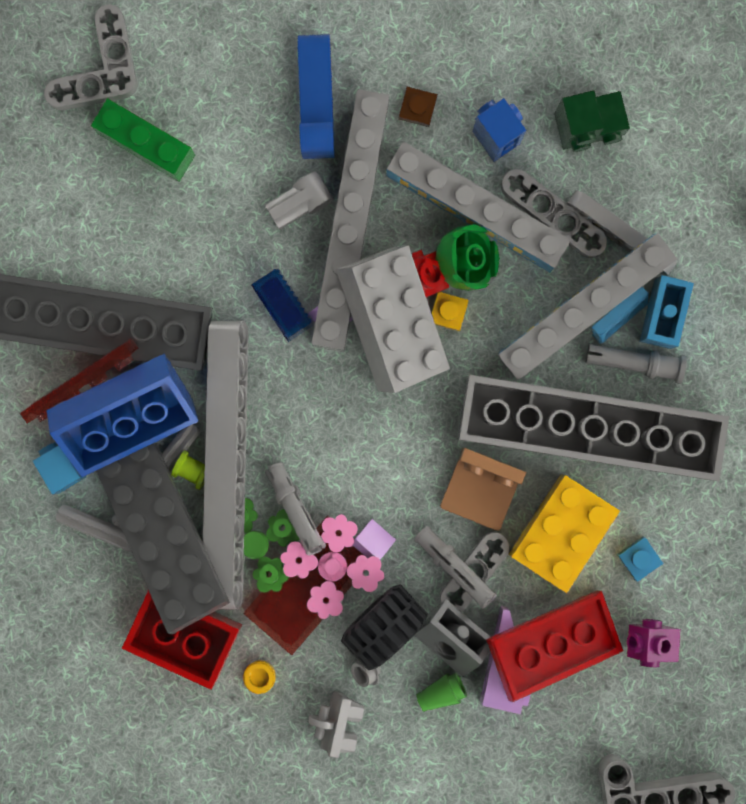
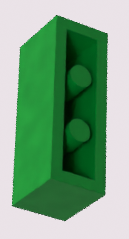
(143, 140)

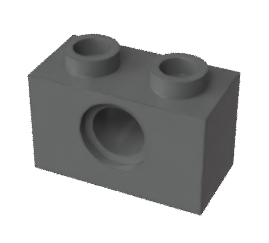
(454, 638)

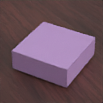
(373, 540)

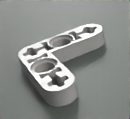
(111, 70)

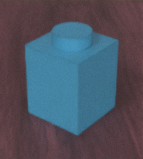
(56, 469)

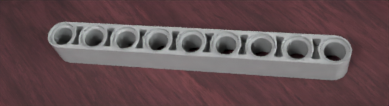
(226, 454)

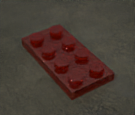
(285, 612)

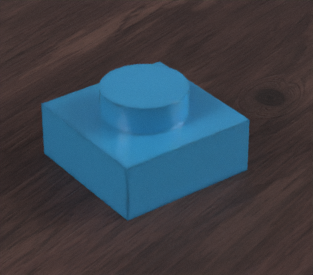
(640, 559)

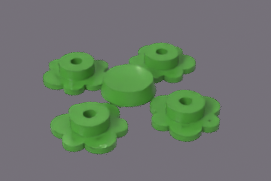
(257, 545)

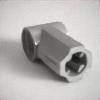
(305, 197)

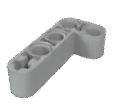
(666, 788)

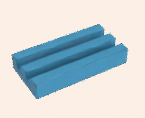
(620, 315)

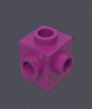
(653, 643)

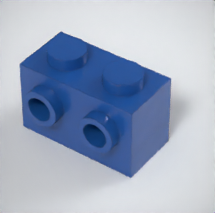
(499, 128)

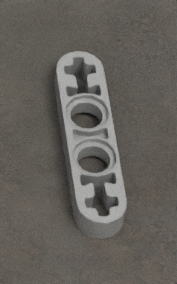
(557, 209)
(609, 224)

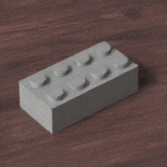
(393, 319)

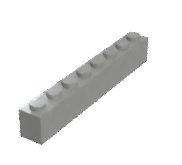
(351, 216)

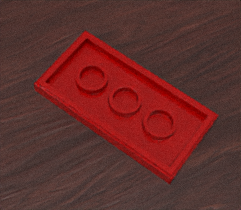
(554, 645)

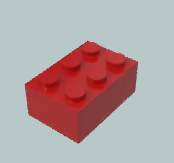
(193, 652)

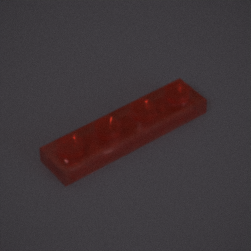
(91, 375)

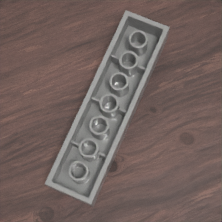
(593, 428)

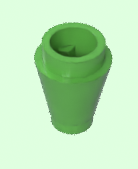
(442, 693)

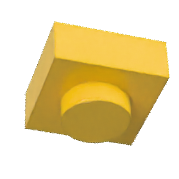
(449, 311)

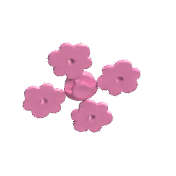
(332, 567)

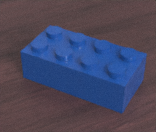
(122, 415)

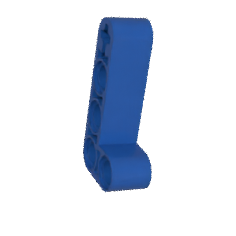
(315, 97)

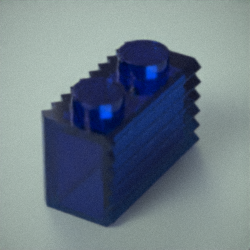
(282, 304)

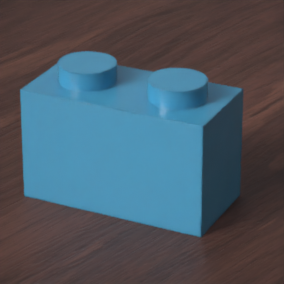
(666, 312)

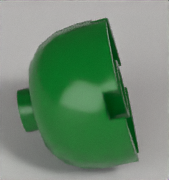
(467, 258)

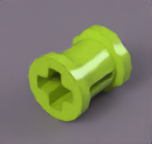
(190, 470)

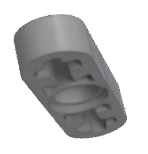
(494, 557)

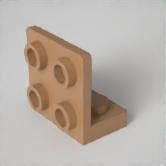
(481, 489)

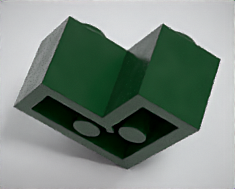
(591, 119)

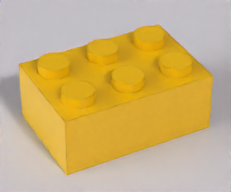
(564, 532)

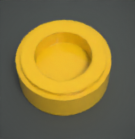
(259, 676)

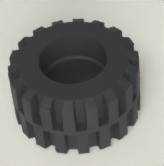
(384, 627)

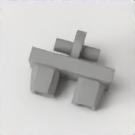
(332, 722)

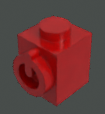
(429, 272)

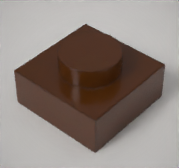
(418, 106)

